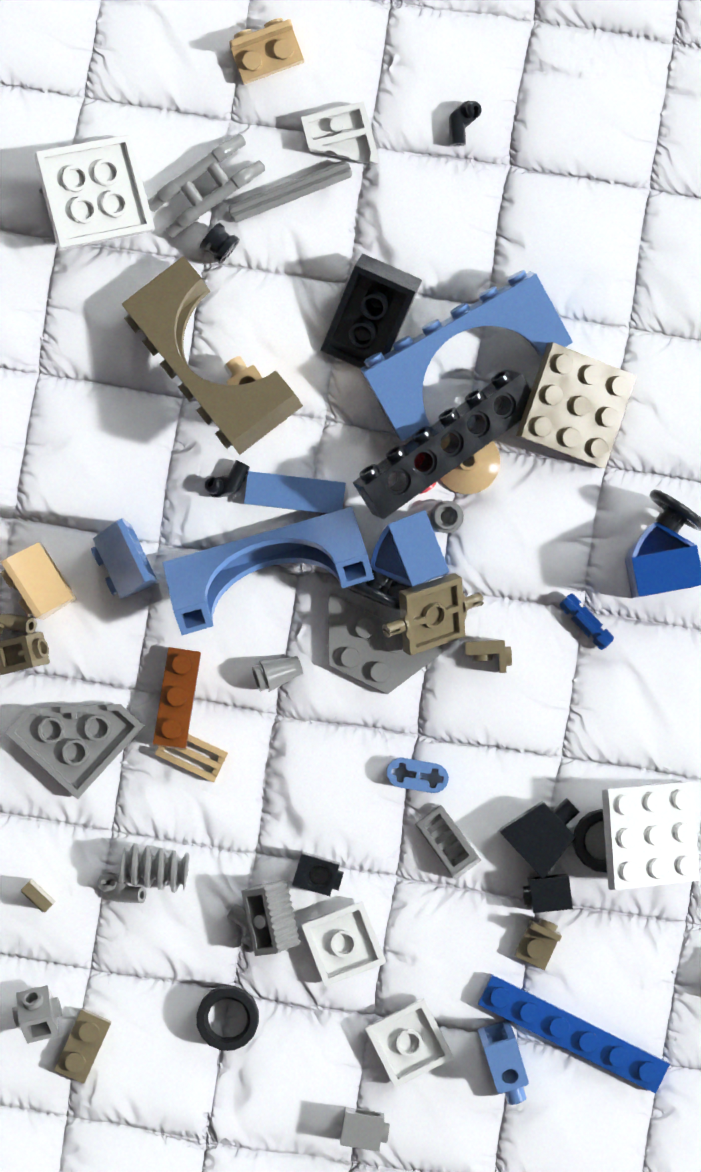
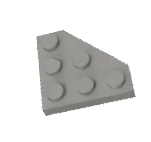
(75, 740)

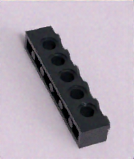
(437, 462)

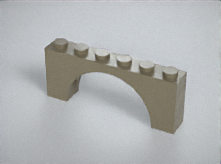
(239, 411)

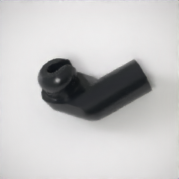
(460, 119)
(227, 484)

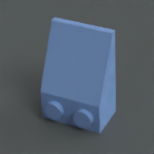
(124, 560)

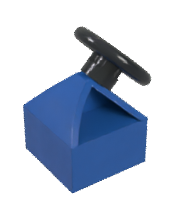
(660, 556)

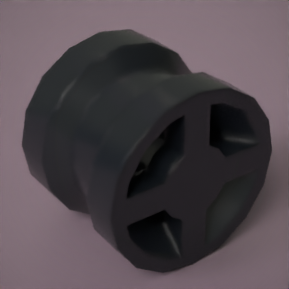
(219, 243)

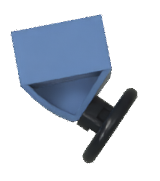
(403, 554)

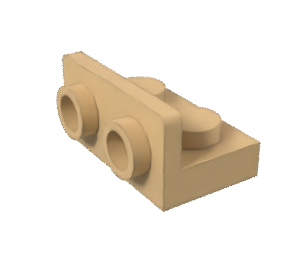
(266, 50)

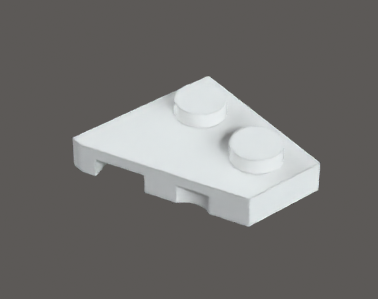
(342, 133)

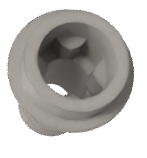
(275, 672)

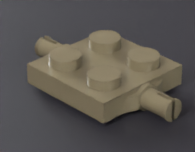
(432, 614)

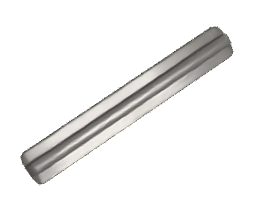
(290, 191)

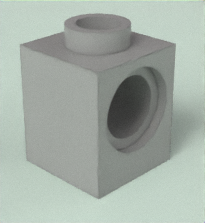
(364, 1129)

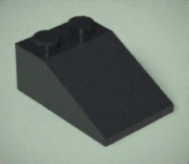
(370, 311)

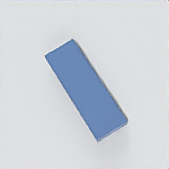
(294, 493)

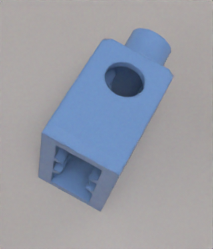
(504, 1061)

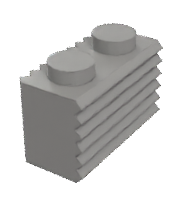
(270, 918)

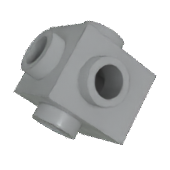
(37, 1014)

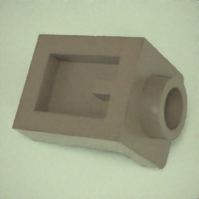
(484, 649)
(23, 653)
(538, 943)

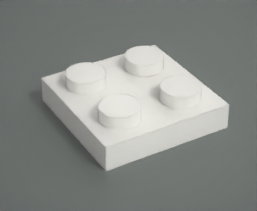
(343, 943)
(409, 1042)

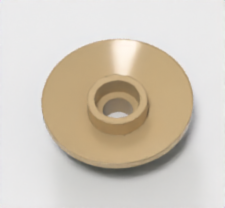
(476, 477)

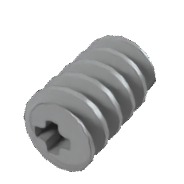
(154, 868)

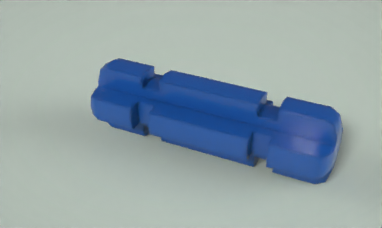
(586, 621)

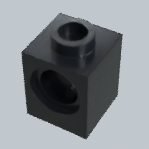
(302, 876)
(548, 894)

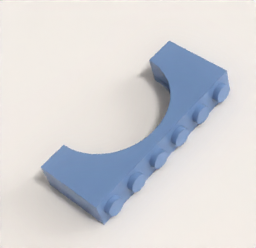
(399, 375)
(204, 576)

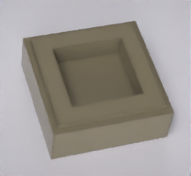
(38, 896)

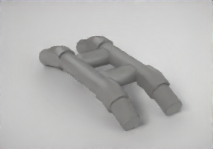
(199, 204)

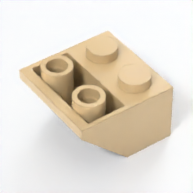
(38, 582)

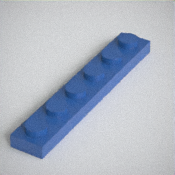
(573, 1033)

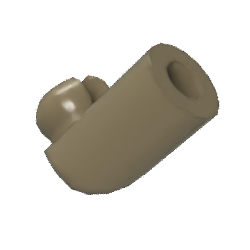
(17, 623)

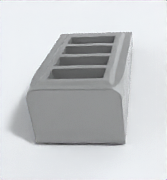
(466, 864)

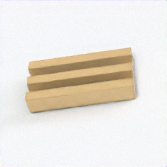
(192, 768)

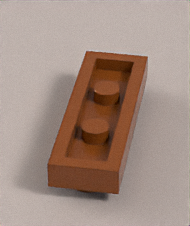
(177, 698)

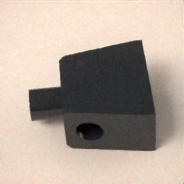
(541, 834)

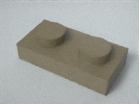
(83, 1046)

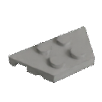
(364, 651)

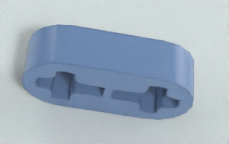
(419, 767)

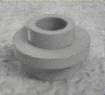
(457, 513)

